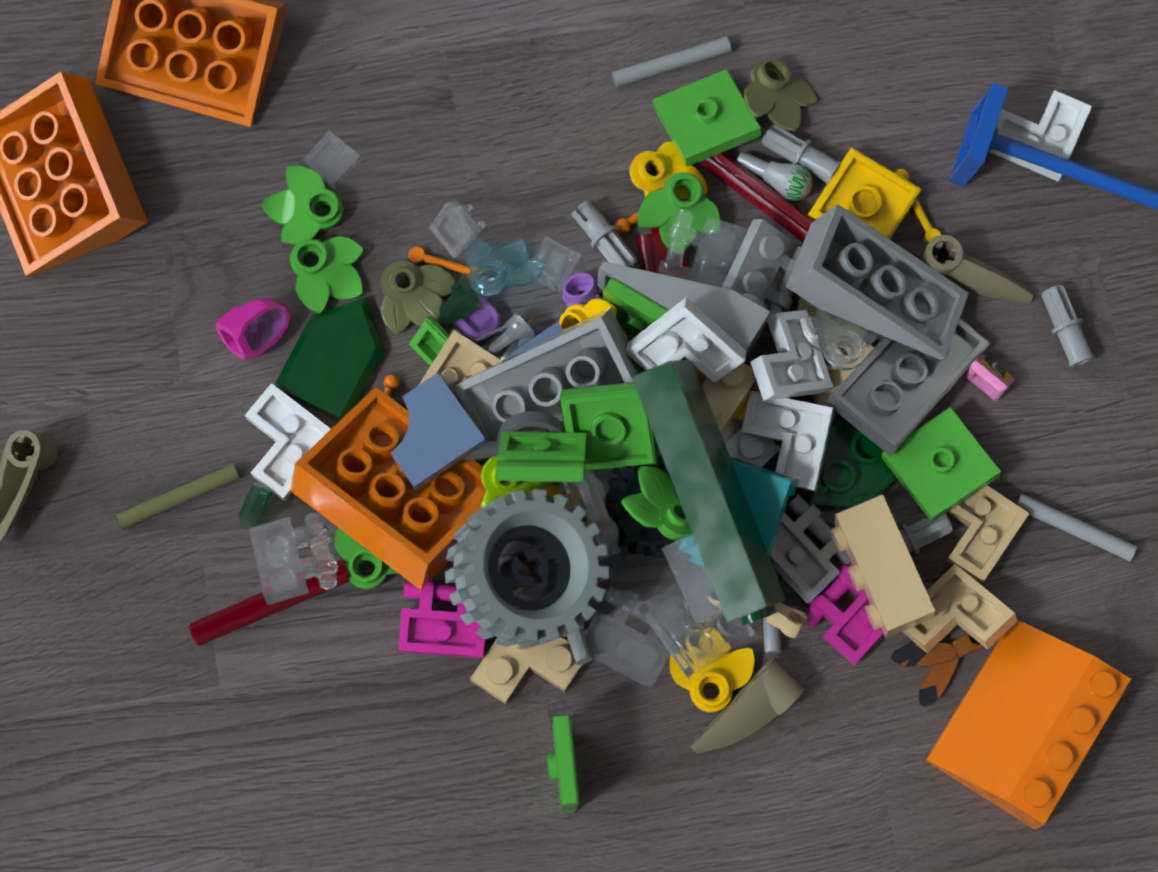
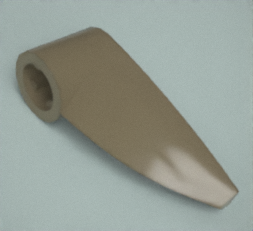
(972, 273)
(20, 472)
(754, 706)

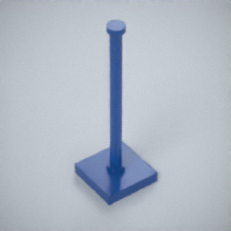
(983, 136)

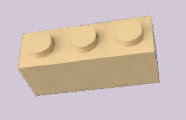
(882, 567)

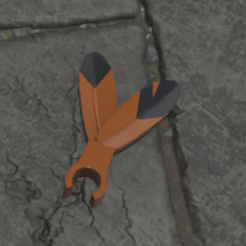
(943, 660)

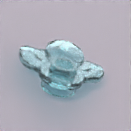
(500, 267)

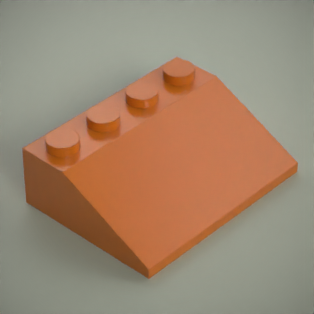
(193, 53)
(62, 176)
(368, 497)
(1028, 722)

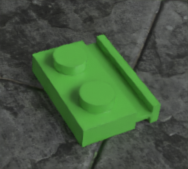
(542, 456)

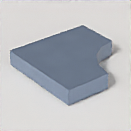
(437, 433)

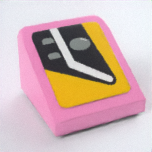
(989, 377)

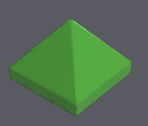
(429, 340)

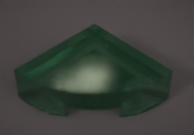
(460, 303)

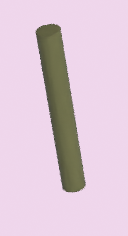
(177, 496)

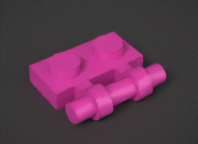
(850, 631)
(437, 632)

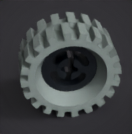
(560, 550)

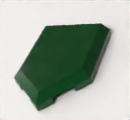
(334, 359)
(850, 468)

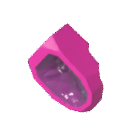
(253, 327)

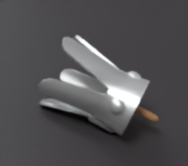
(513, 331)

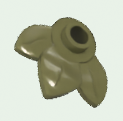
(777, 94)
(416, 301)

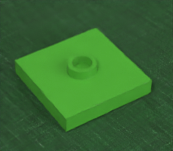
(706, 118)
(634, 309)
(613, 423)
(941, 465)
(562, 764)

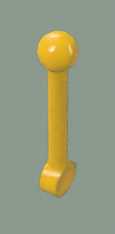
(930, 232)

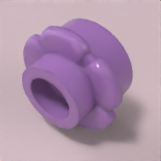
(580, 289)

